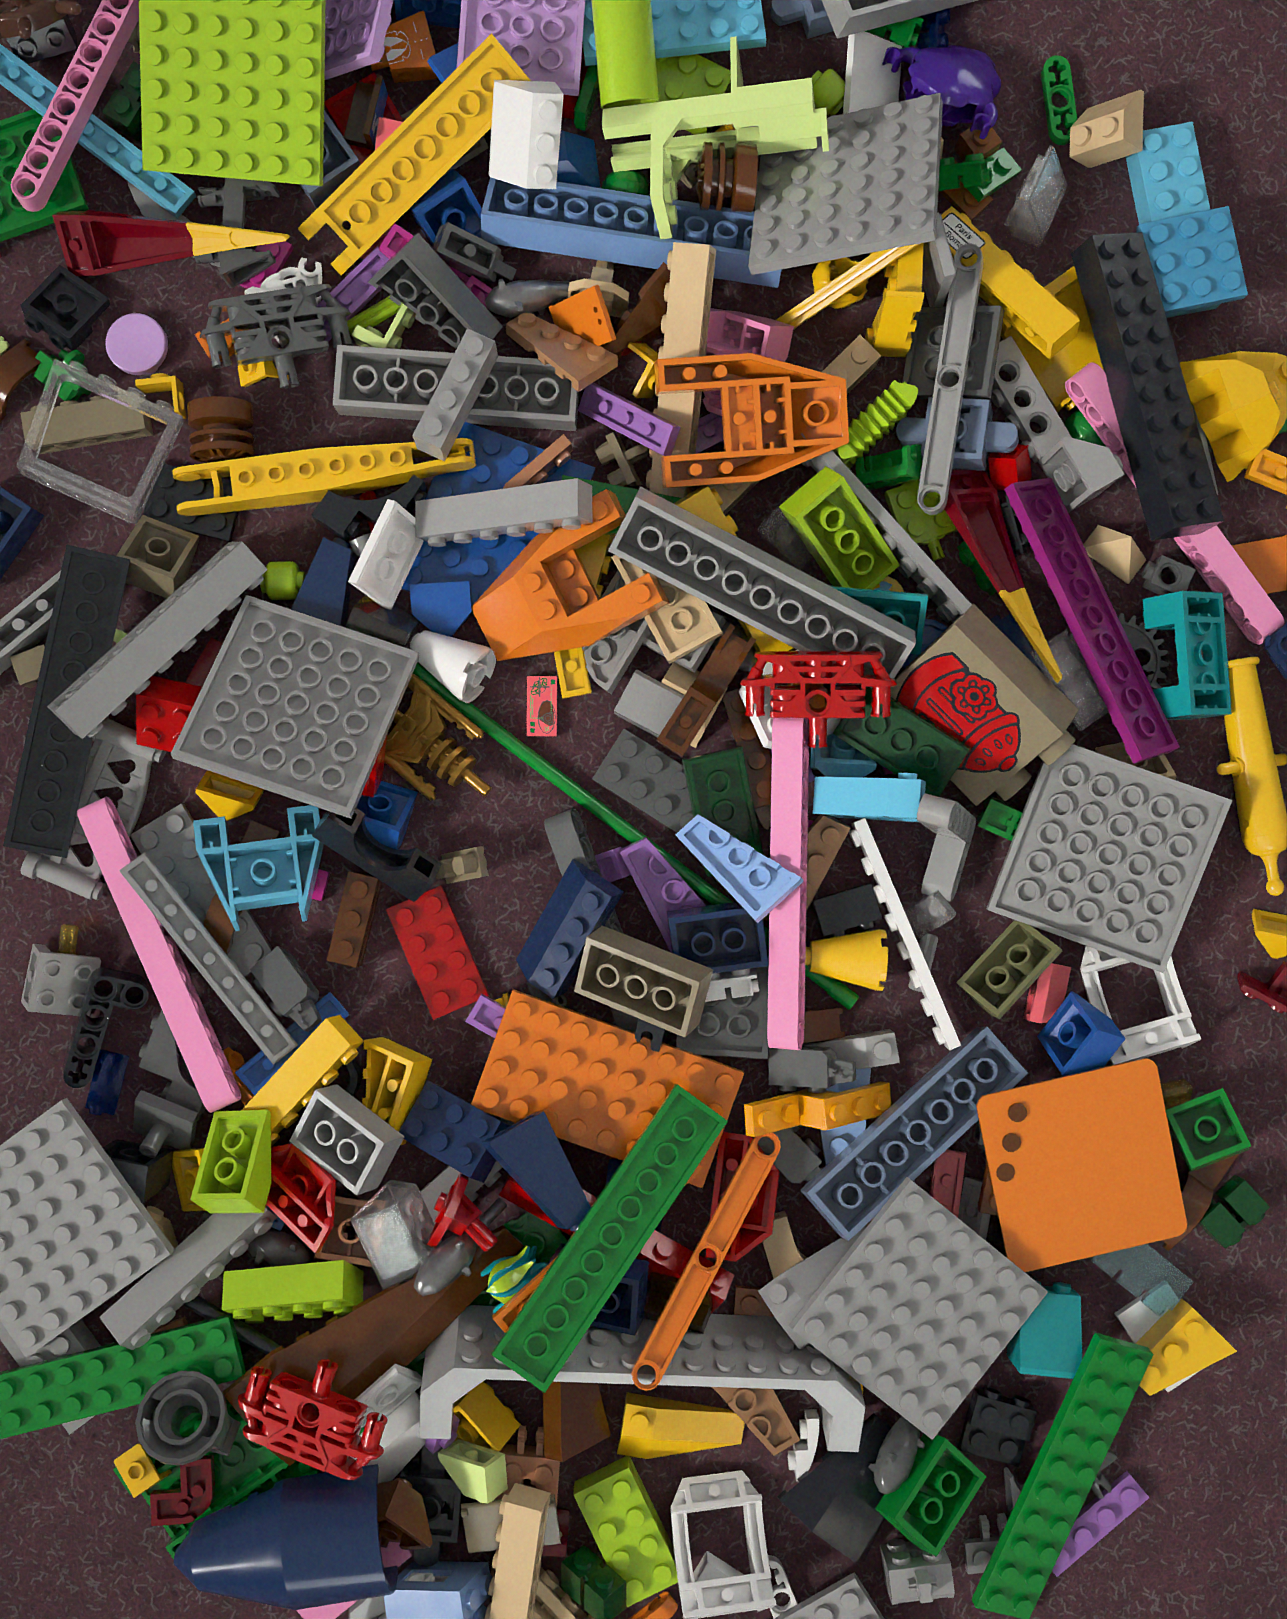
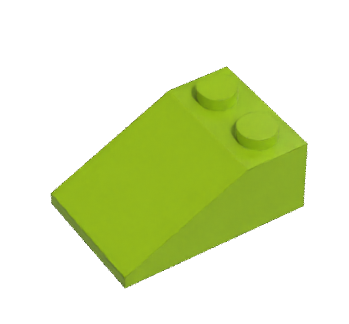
(235, 1163)

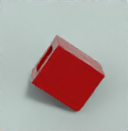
(1010, 467)

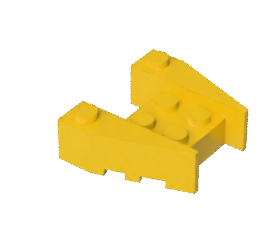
(901, 300)

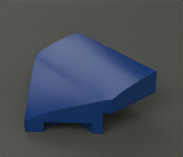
(442, 605)

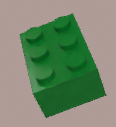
(933, 1495)

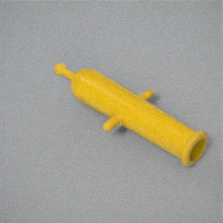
(1255, 770)

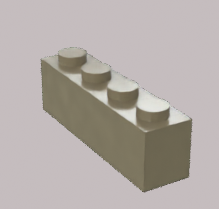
(89, 424)

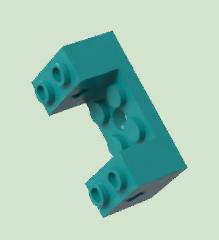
(1197, 626)

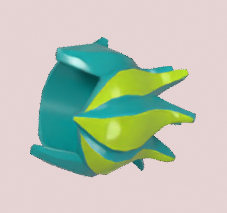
(511, 1274)

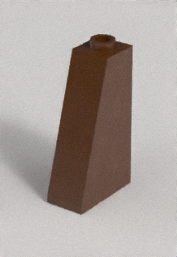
(572, 1419)

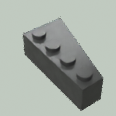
(434, 293)

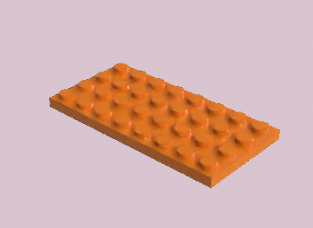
(592, 1077)

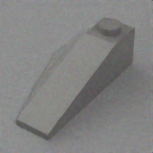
(795, 1286)

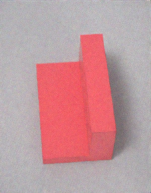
(1047, 993)

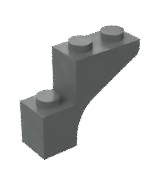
(164, 1058)

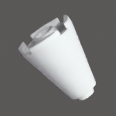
(455, 662)

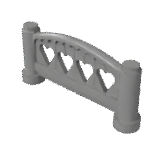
(111, 744)

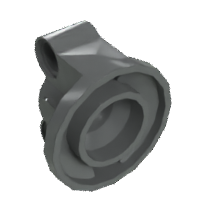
(169, 1404)

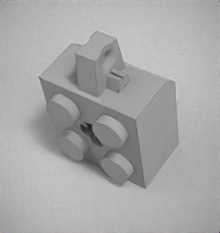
(915, 1574)

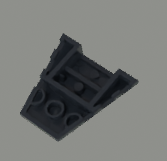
(841, 1495)

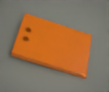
(585, 316)
(1266, 562)

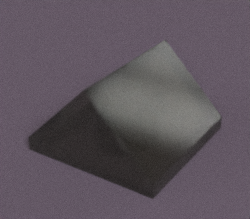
(388, 625)

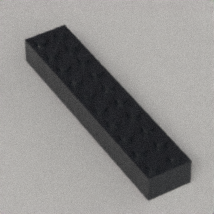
(1146, 386)

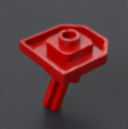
(459, 1216)

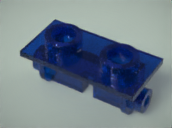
(935, 23)
(106, 1082)

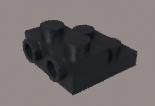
(64, 308)
(997, 1426)

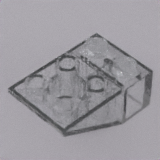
(1037, 201)

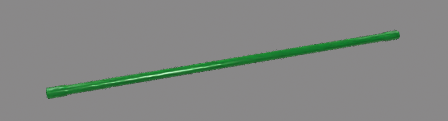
(832, 986)

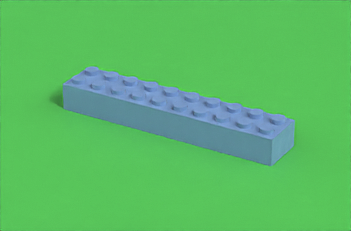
(615, 227)

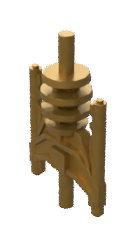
(421, 735)

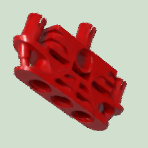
(818, 668)
(303, 1434)

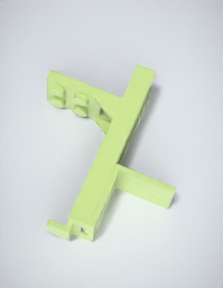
(770, 115)

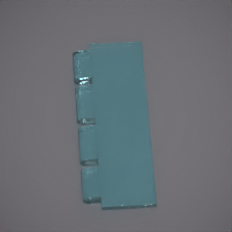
(1146, 1270)

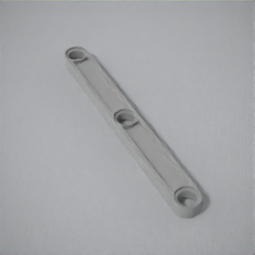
(948, 400)

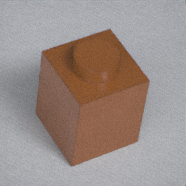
(970, 143)

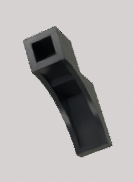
(345, 515)

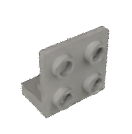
(56, 981)

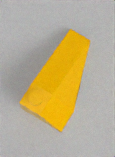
(670, 1427)

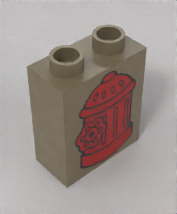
(990, 700)

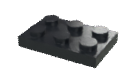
(170, 492)

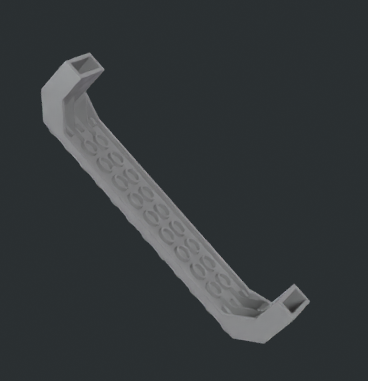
(729, 1353)

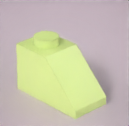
(475, 1470)

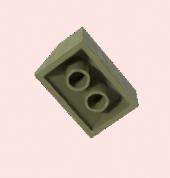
(1008, 968)

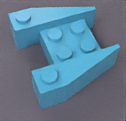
(869, 797)
(265, 870)

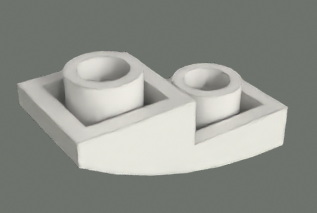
(803, 1451)

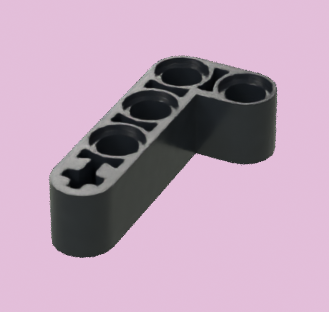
(96, 1027)

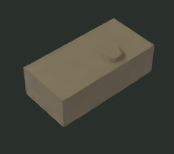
(643, 981)

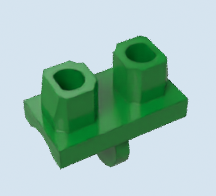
(68, 390)

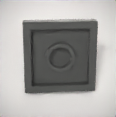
(163, 1123)

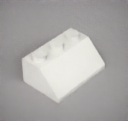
(526, 133)

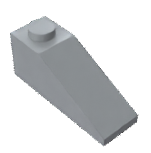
(865, 1049)

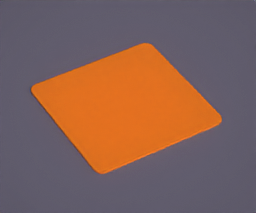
(1089, 1165)

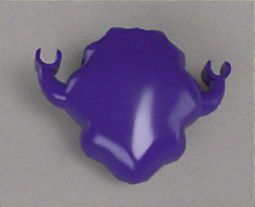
(959, 74)

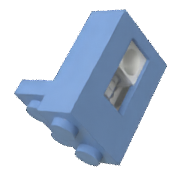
(440, 1591)

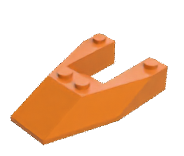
(762, 416)
(548, 599)

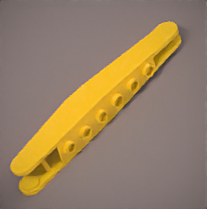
(310, 473)

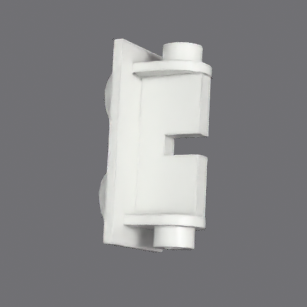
(738, 980)

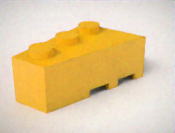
(393, 1079)
(1181, 1347)

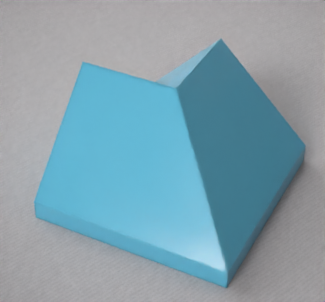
(840, 759)

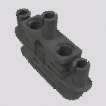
(272, 309)

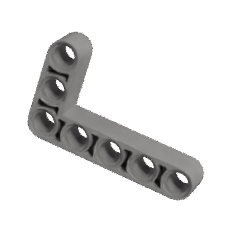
(953, 838)

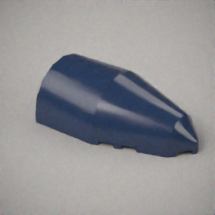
(293, 1545)

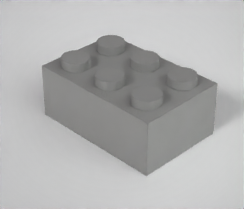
(346, 1139)

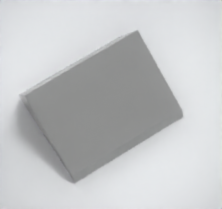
(647, 703)

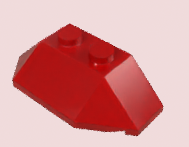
(302, 1195)
(760, 1219)

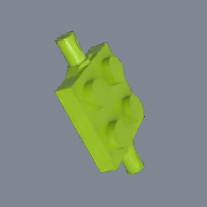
(921, 527)

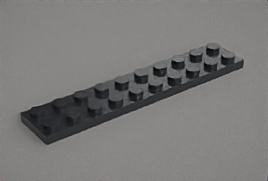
(52, 755)

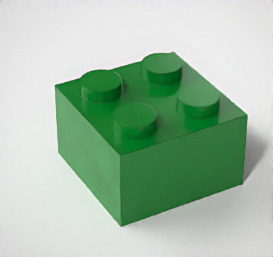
(1207, 1130)

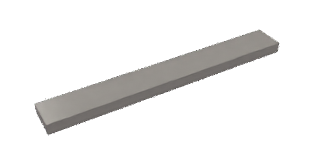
(208, 957)

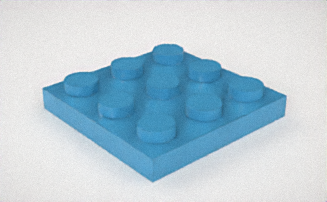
(1195, 259)

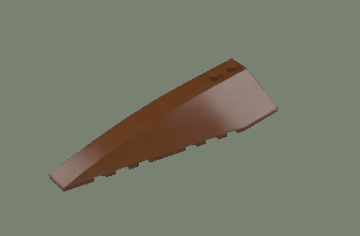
(379, 1331)

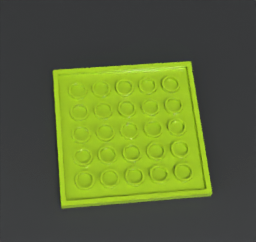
(233, 88)

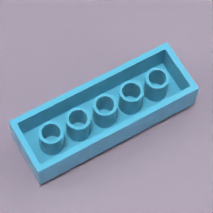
(1168, 179)

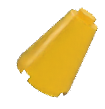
(851, 958)

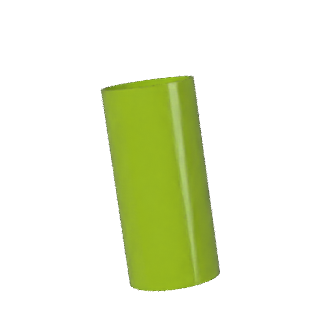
(625, 52)

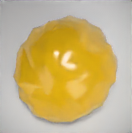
(828, 271)

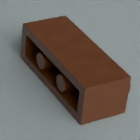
(354, 919)

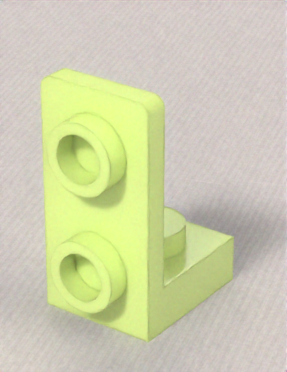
(373, 338)

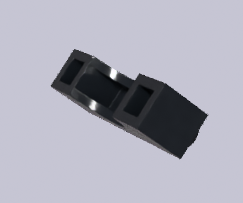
(405, 871)

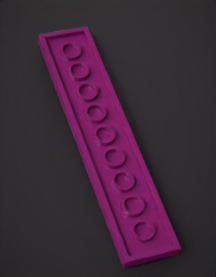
(1092, 619)

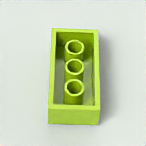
(691, 77)
(839, 532)
(292, 1291)
(627, 1529)

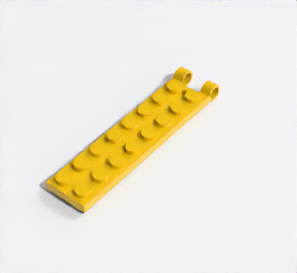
(415, 154)

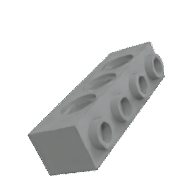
(1038, 405)

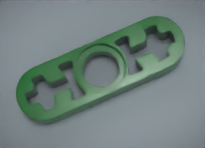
(1064, 88)

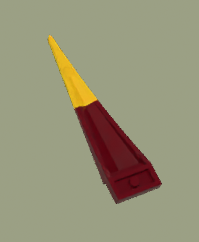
(114, 242)
(979, 519)

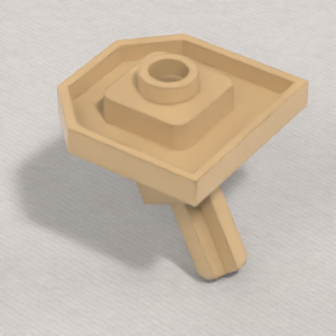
(615, 297)

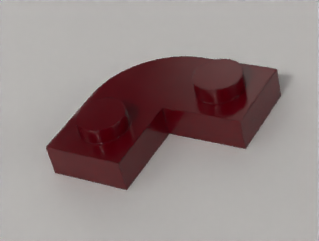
(189, 1501)

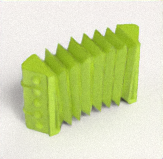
(876, 421)

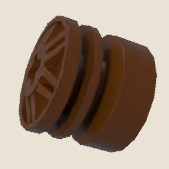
(727, 177)
(220, 429)

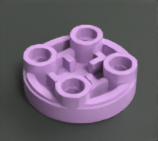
(136, 344)

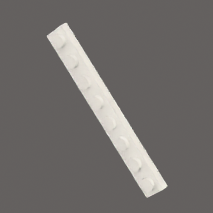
(908, 947)

